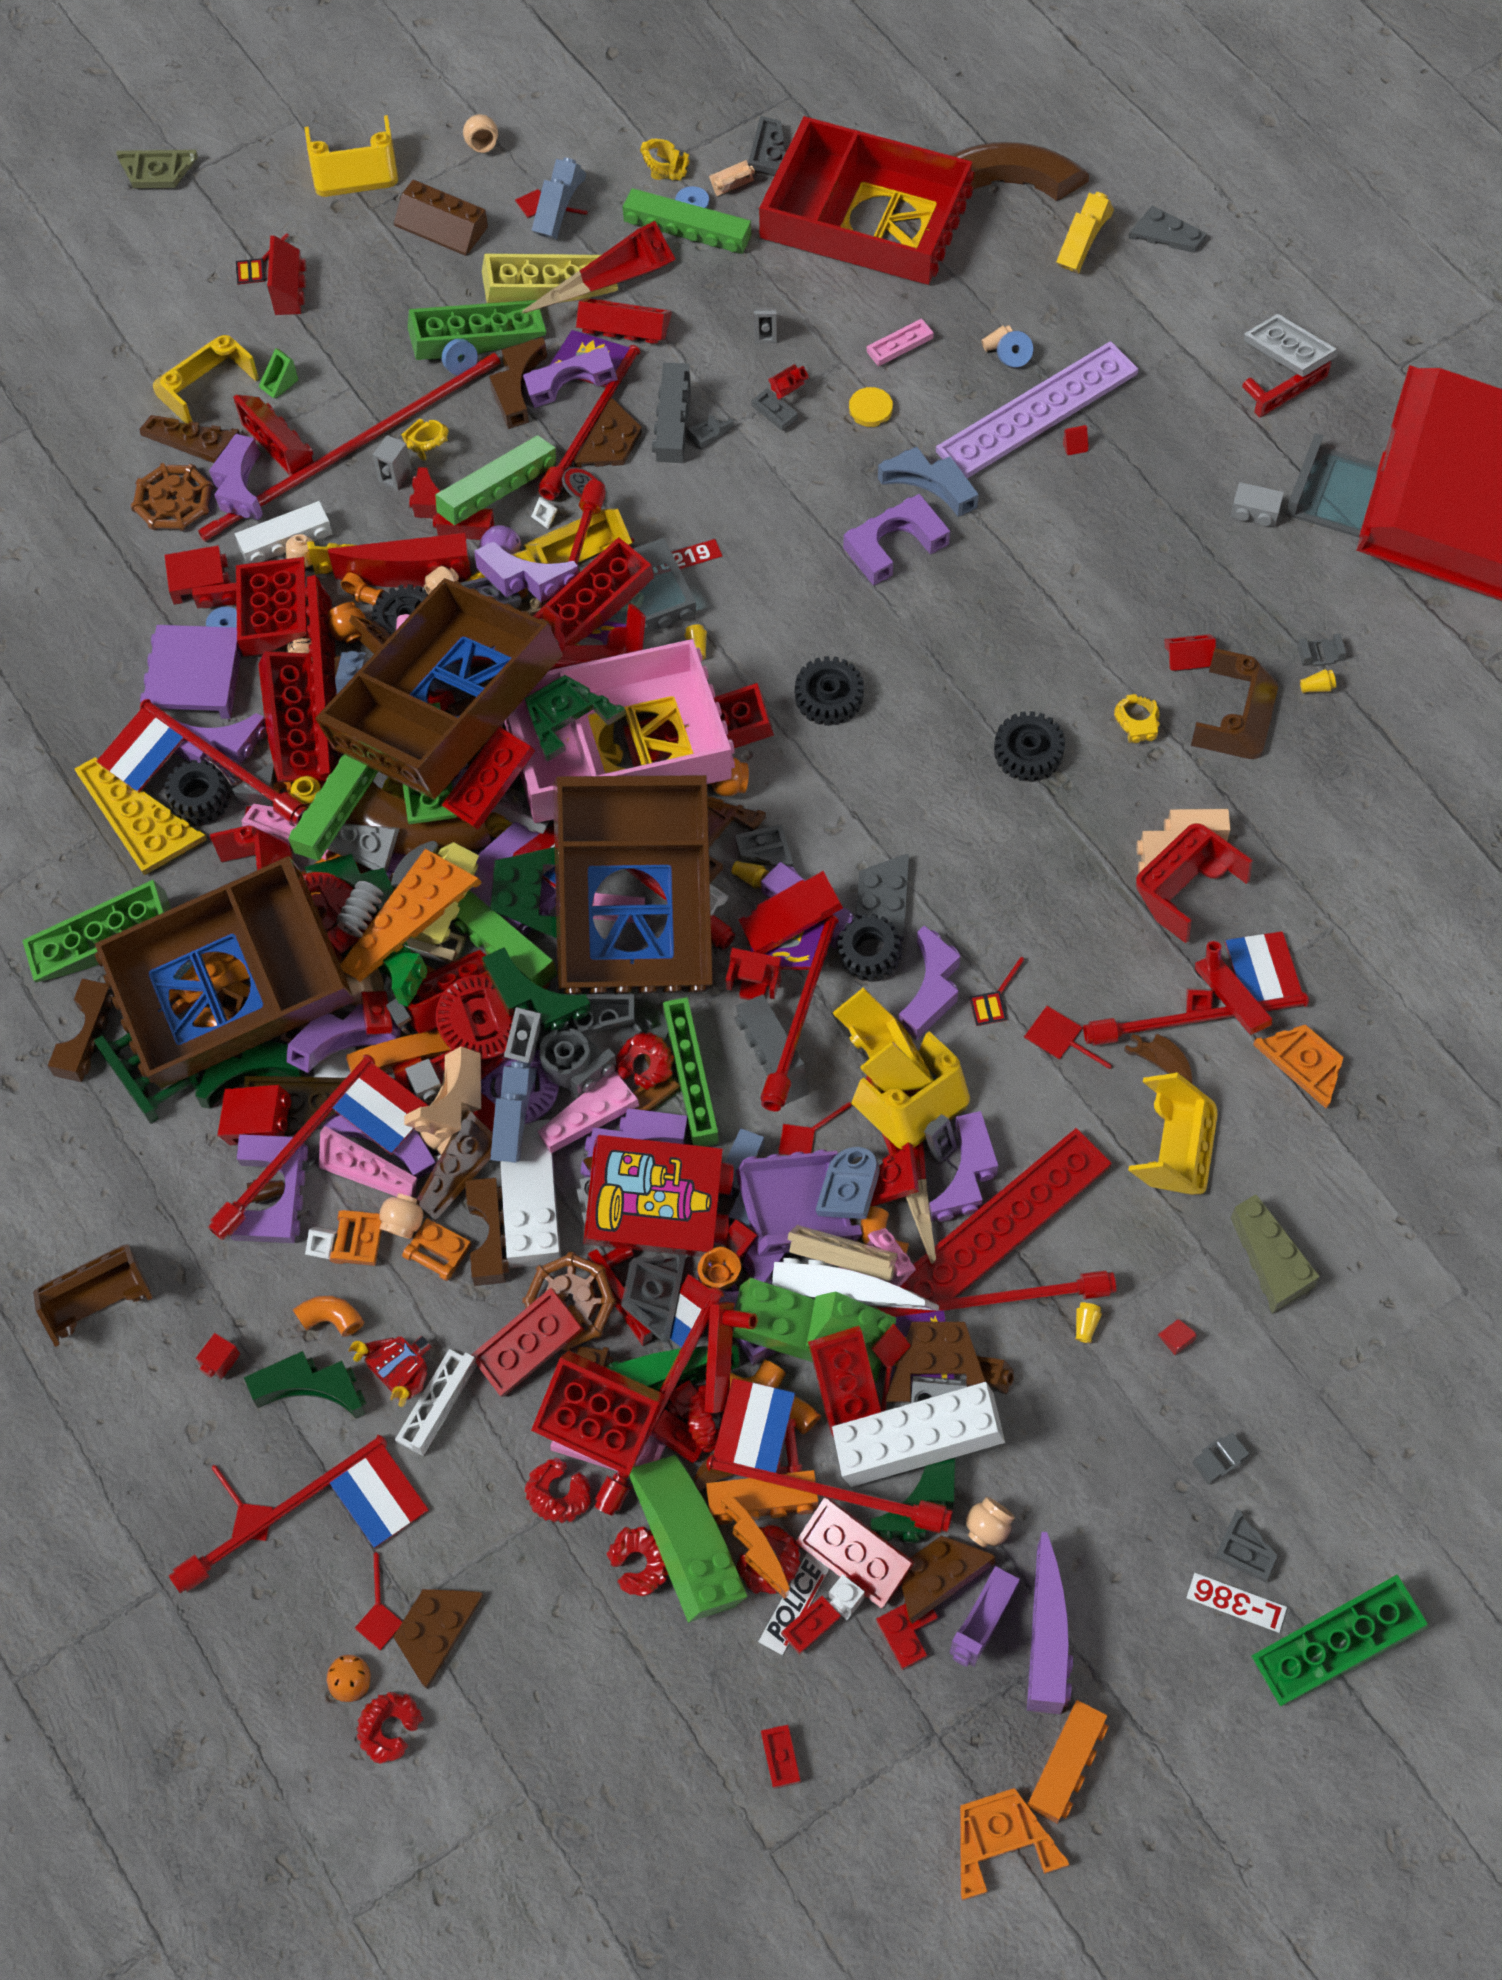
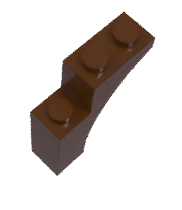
(509, 384)

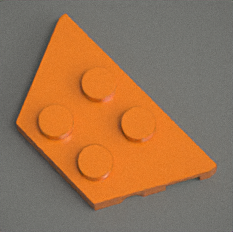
(1305, 1060)

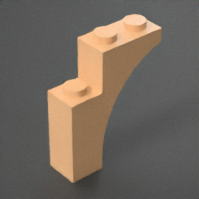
(1156, 841)
(458, 1092)

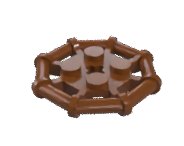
(168, 487)
(582, 1293)

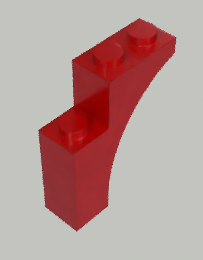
(424, 506)

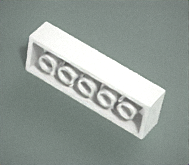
(918, 1434)

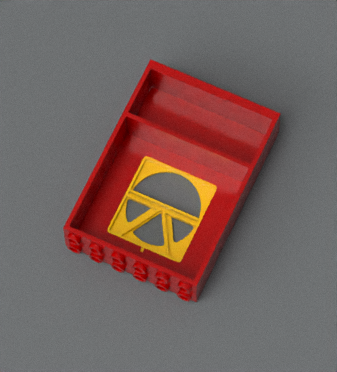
(837, 168)

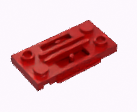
(790, 913)

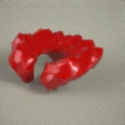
(659, 1055)
(701, 1422)
(553, 1508)
(639, 1541)
(786, 1553)
(371, 1720)

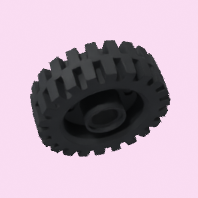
(396, 604)
(829, 675)
(1028, 762)

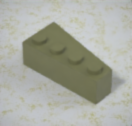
(1272, 1254)

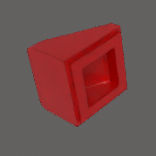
(1076, 440)
(445, 698)
(1198, 999)
(1177, 1336)

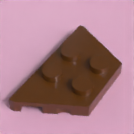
(610, 438)
(940, 1572)
(434, 1628)

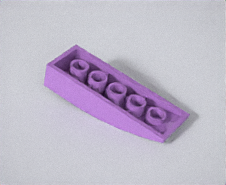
(1049, 1640)

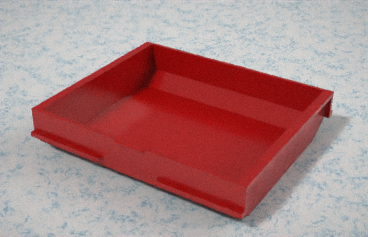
(1441, 483)

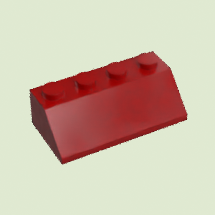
(622, 319)
(273, 433)
(424, 1003)

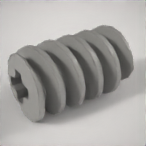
(358, 907)

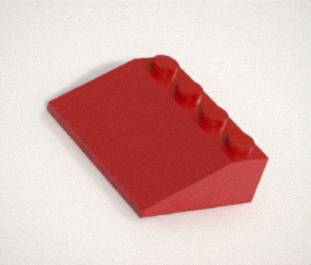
(270, 604)
(598, 1412)

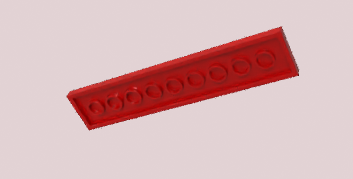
(323, 668)
(1008, 1218)

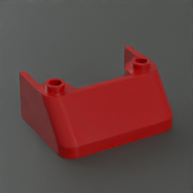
(619, 641)
(250, 841)
(1191, 852)

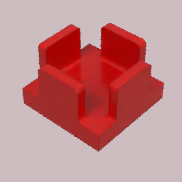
(756, 973)

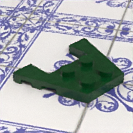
(562, 704)
(518, 889)

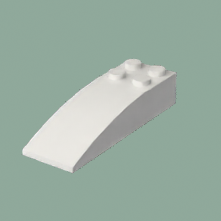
(530, 1203)
(822, 1278)

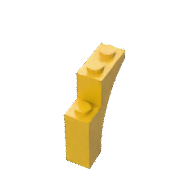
(1084, 230)

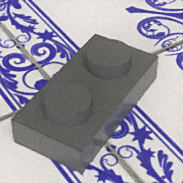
(774, 409)
(940, 1138)

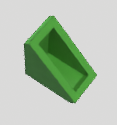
(279, 374)

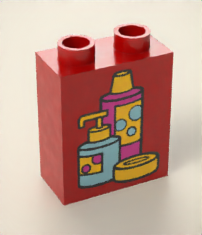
(656, 1196)

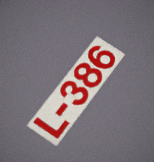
(1236, 1602)

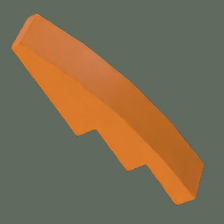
(401, 1050)
(760, 1553)

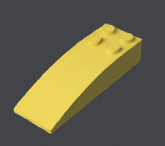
(532, 275)

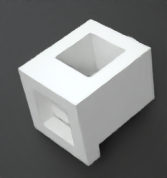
(845, 1597)

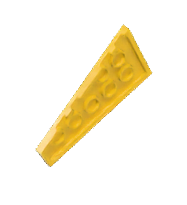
(140, 821)

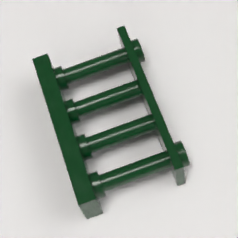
(136, 1086)

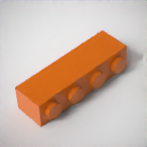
(761, 1498)
(1067, 1762)

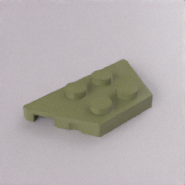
(156, 167)

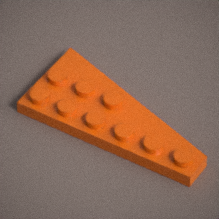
(412, 907)

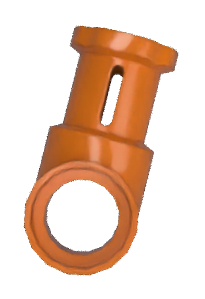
(355, 586)

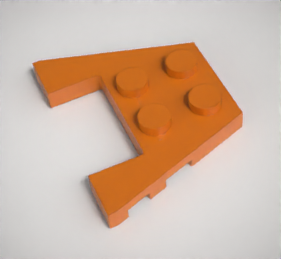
(996, 1828)

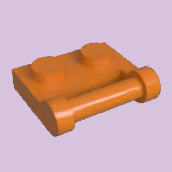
(364, 1241)
(440, 1242)

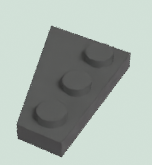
(1167, 229)

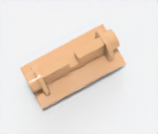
(732, 177)

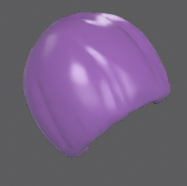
(503, 537)

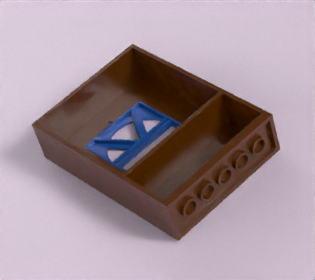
(385, 709)
(642, 826)
(260, 920)

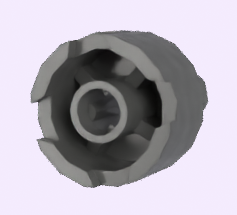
(564, 1056)

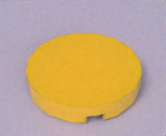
(870, 406)

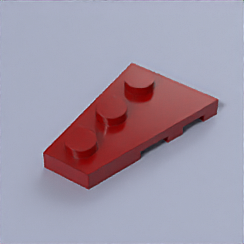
(896, 1176)

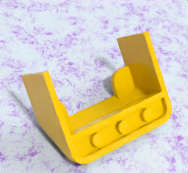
(353, 168)
(195, 366)
(557, 544)
(892, 1053)
(906, 1118)
(1185, 1138)

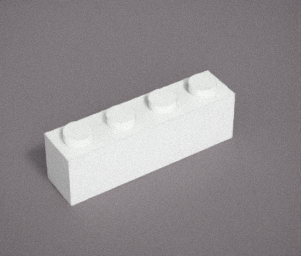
(270, 537)

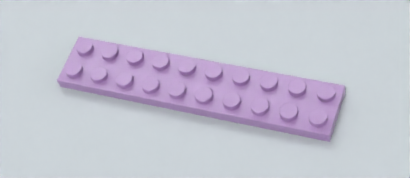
(1038, 409)

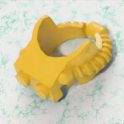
(666, 150)
(418, 434)
(1138, 729)

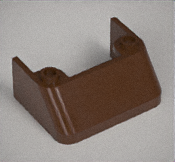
(1240, 734)
(88, 1290)

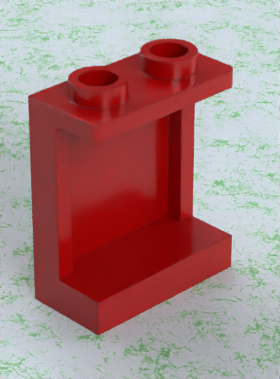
(195, 569)
(253, 1112)

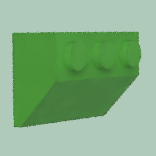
(838, 1312)

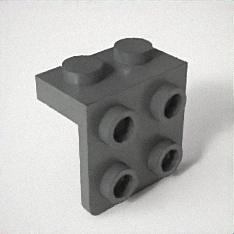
(601, 1066)

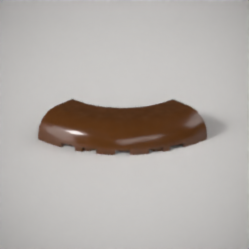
(1024, 163)
(386, 810)

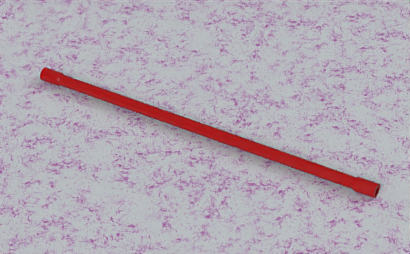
(482, 367)

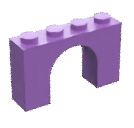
(910, 516)
(280, 1221)

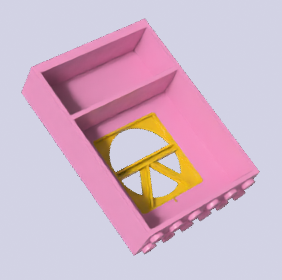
(652, 680)

